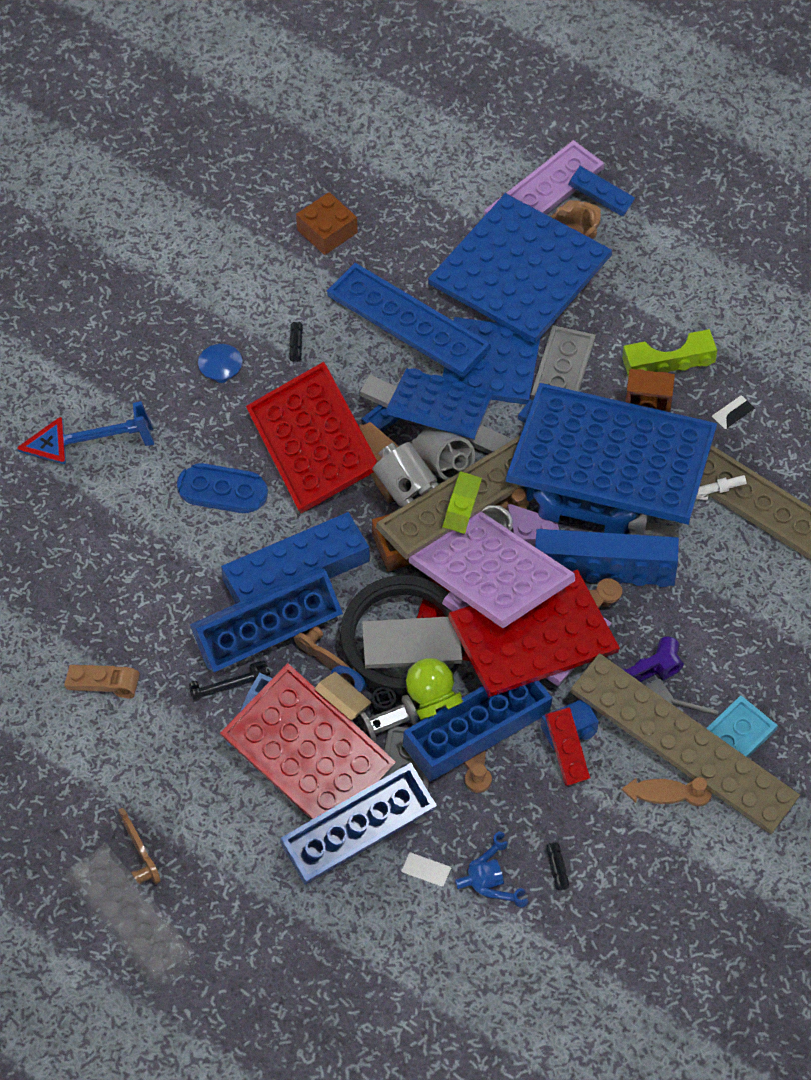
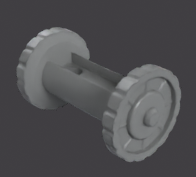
(389, 718)

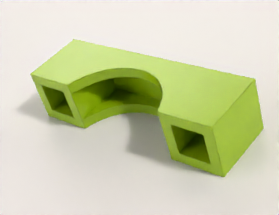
(697, 351)

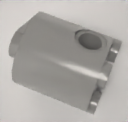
(444, 452)
(404, 473)

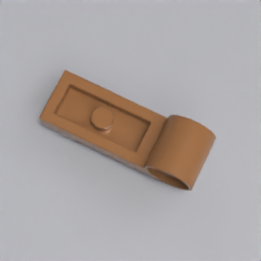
(114, 679)

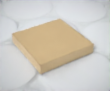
(343, 695)

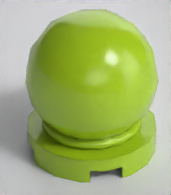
(431, 686)

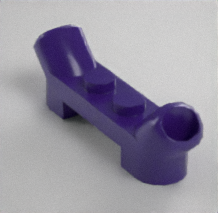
(664, 662)

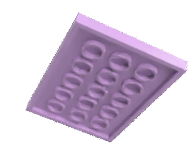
(492, 569)

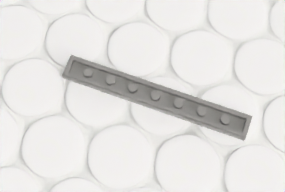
(382, 392)

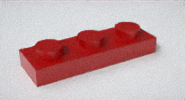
(567, 746)

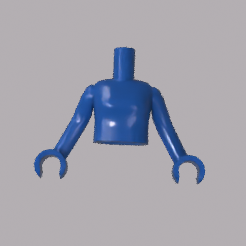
(488, 874)

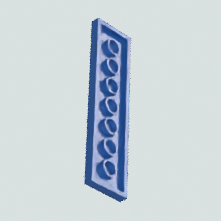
(409, 320)

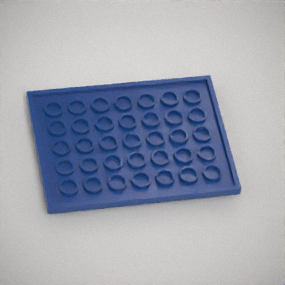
(612, 453)

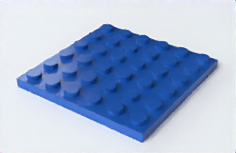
(520, 267)

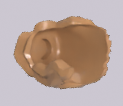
(579, 216)

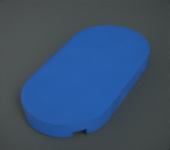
(222, 488)

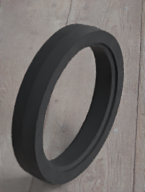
(367, 597)

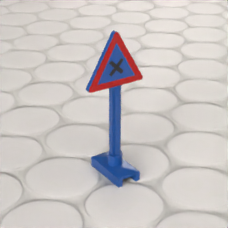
(51, 441)

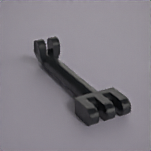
(256, 668)

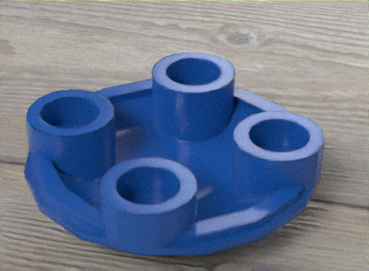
(220, 362)

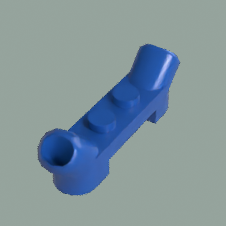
(554, 505)

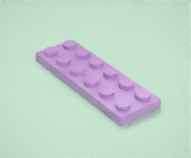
(549, 183)

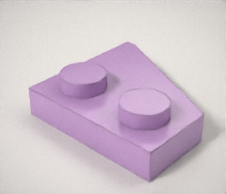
(526, 522)

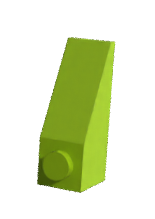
(462, 502)

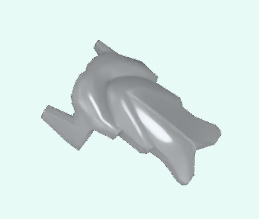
(642, 527)

